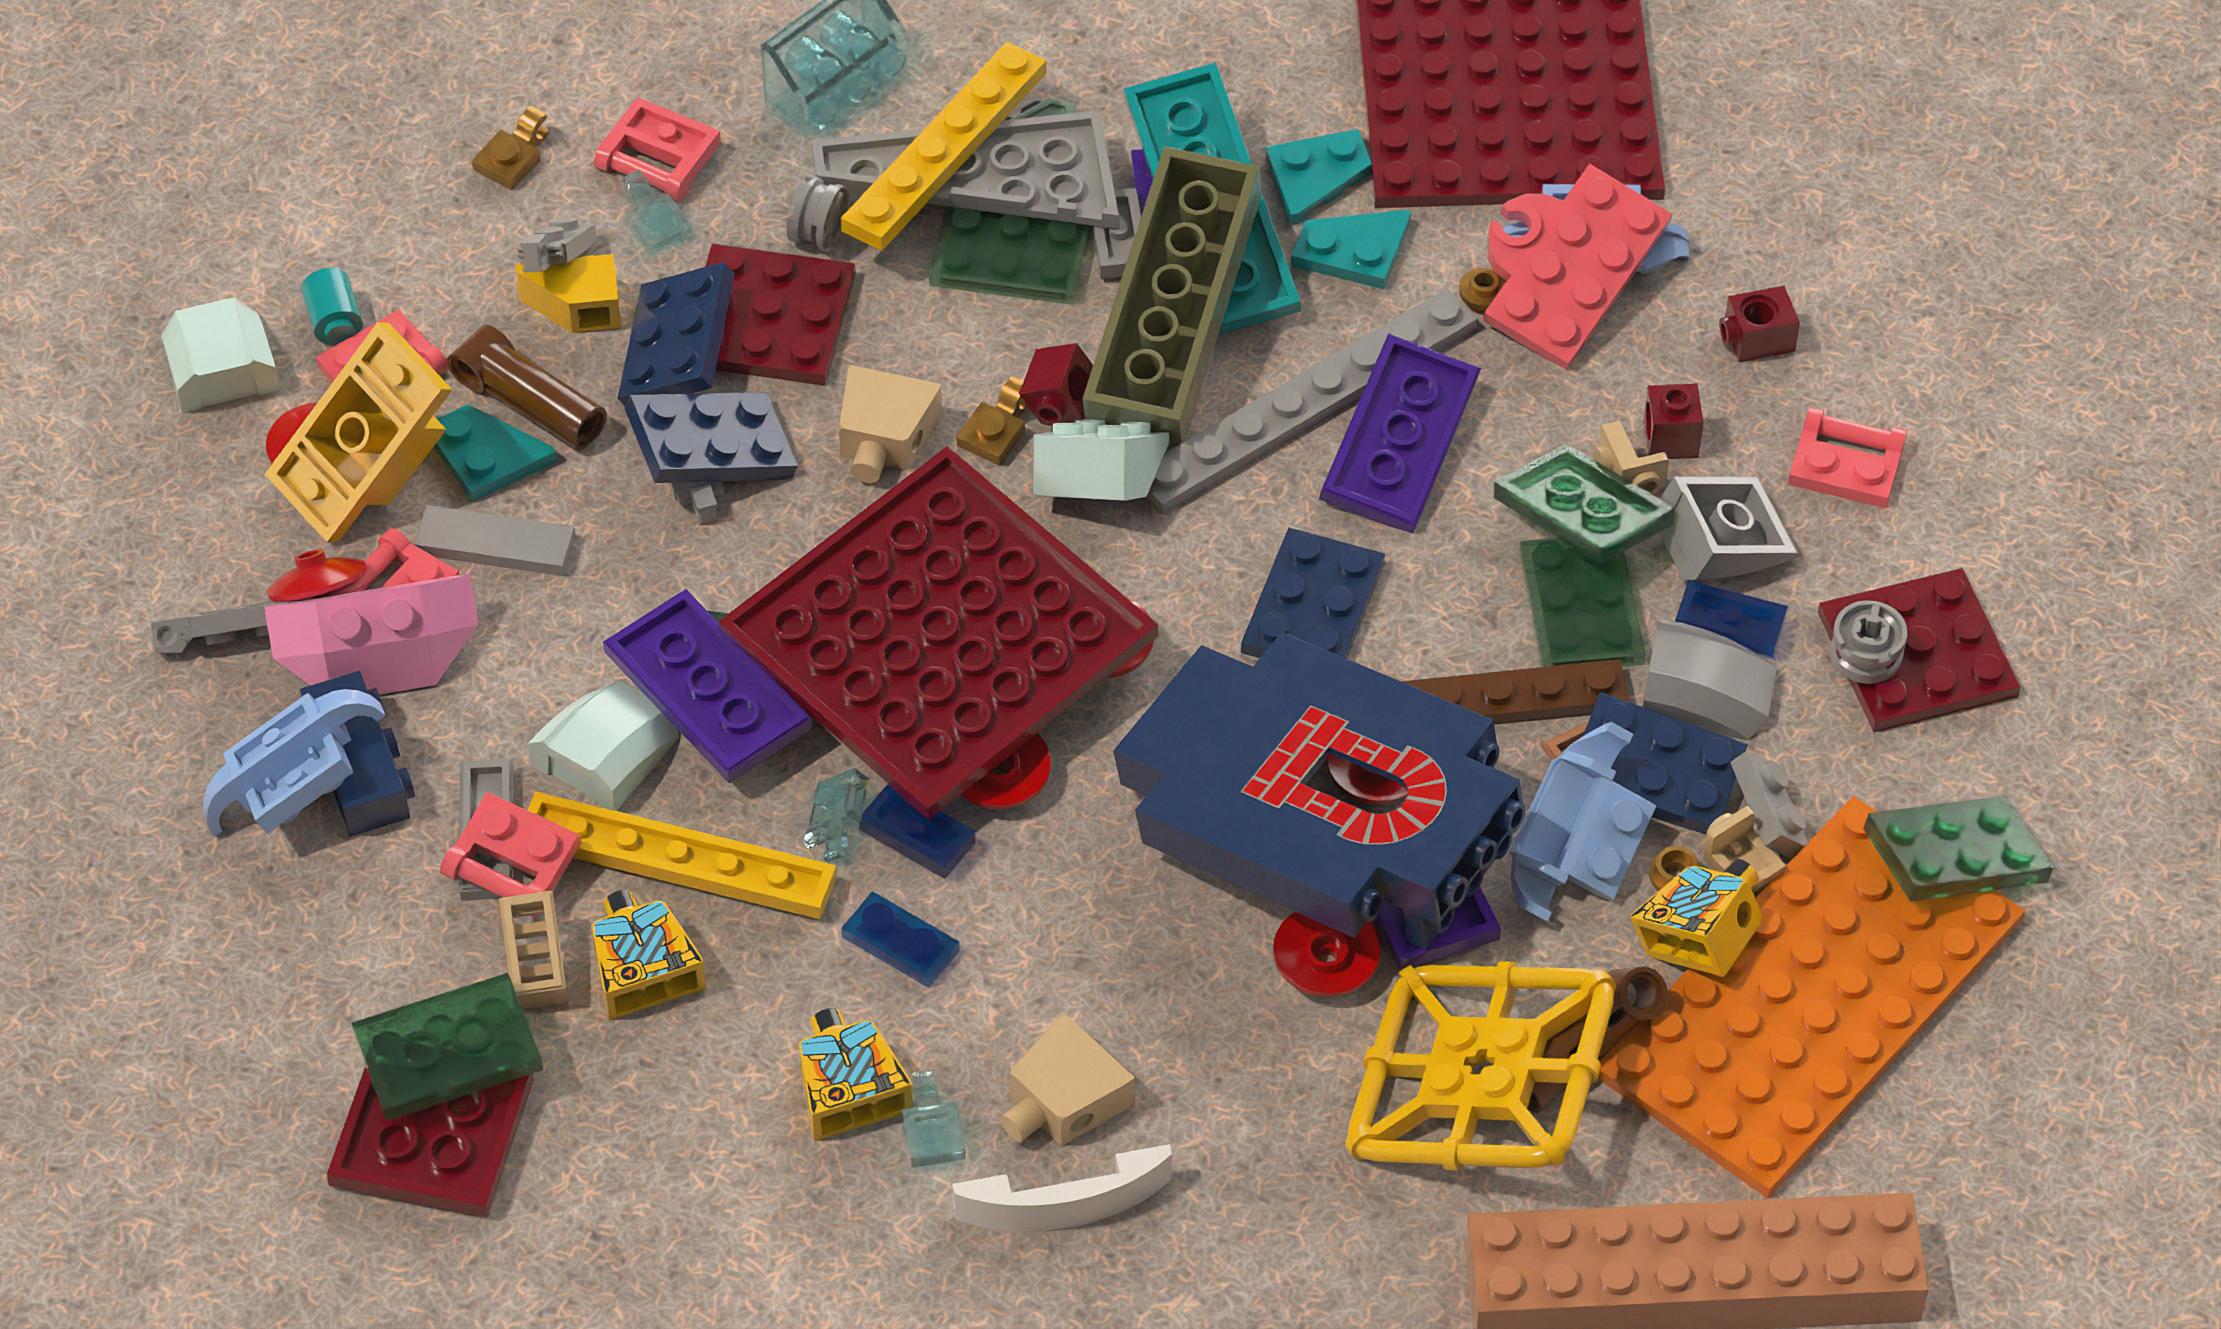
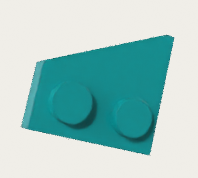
(1317, 169)
(1353, 246)
(488, 452)

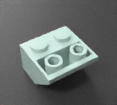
(1097, 460)

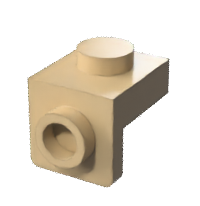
(1618, 455)
(1734, 838)

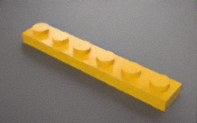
(943, 146)
(692, 857)

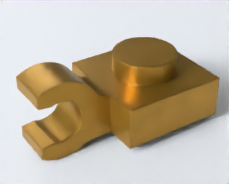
(511, 157)
(995, 430)

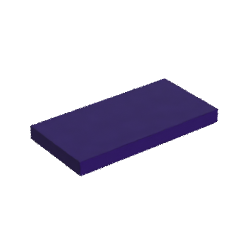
(1400, 434)
(707, 686)

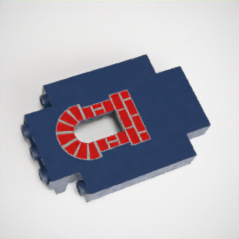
(1230, 767)

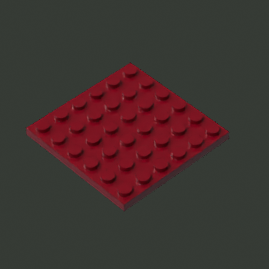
(1504, 98)
(939, 631)

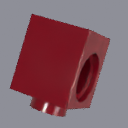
(1760, 324)
(1057, 384)
(1673, 420)

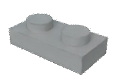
(1115, 244)
(1765, 793)

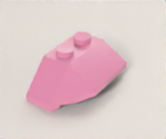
(390, 634)

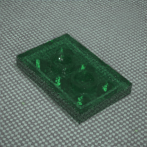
(1009, 255)
(1583, 503)
(1580, 606)
(1958, 848)
(447, 1046)

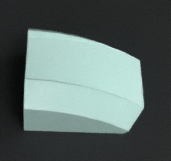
(218, 354)
(604, 743)

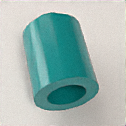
(331, 305)

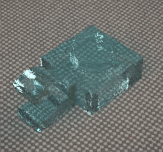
(653, 221)
(835, 807)
(932, 1128)

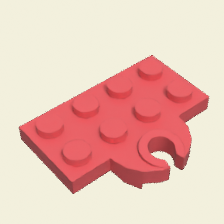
(1569, 262)

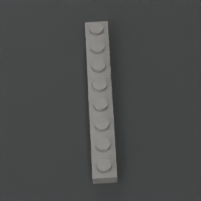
(1299, 402)

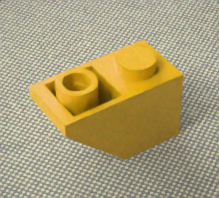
(574, 294)

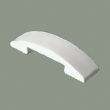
(1064, 1205)

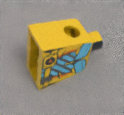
(1701, 918)
(643, 955)
(850, 1075)

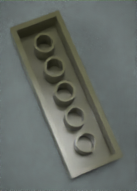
(1174, 293)

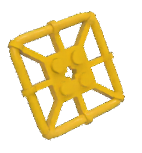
(1500, 1090)

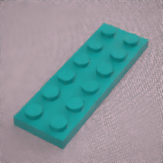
(1196, 116)

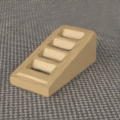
(540, 992)

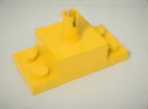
(362, 434)

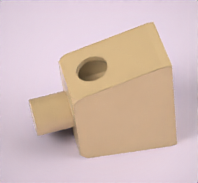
(885, 420)
(1066, 1086)

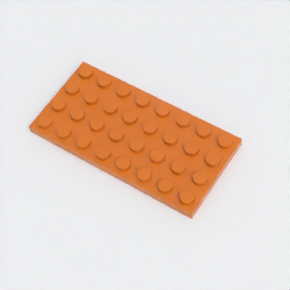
(1810, 1008)

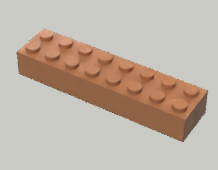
(1699, 1265)

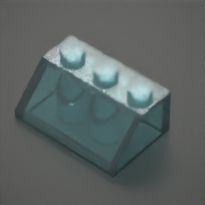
(830, 60)

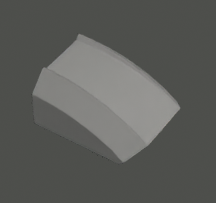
(1723, 527)
(1708, 680)

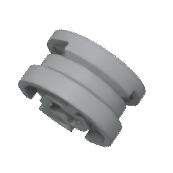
(817, 212)
(1868, 640)

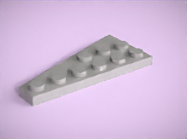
(1024, 168)

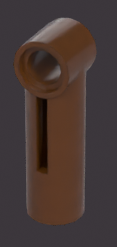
(492, 364)
(1649, 1003)

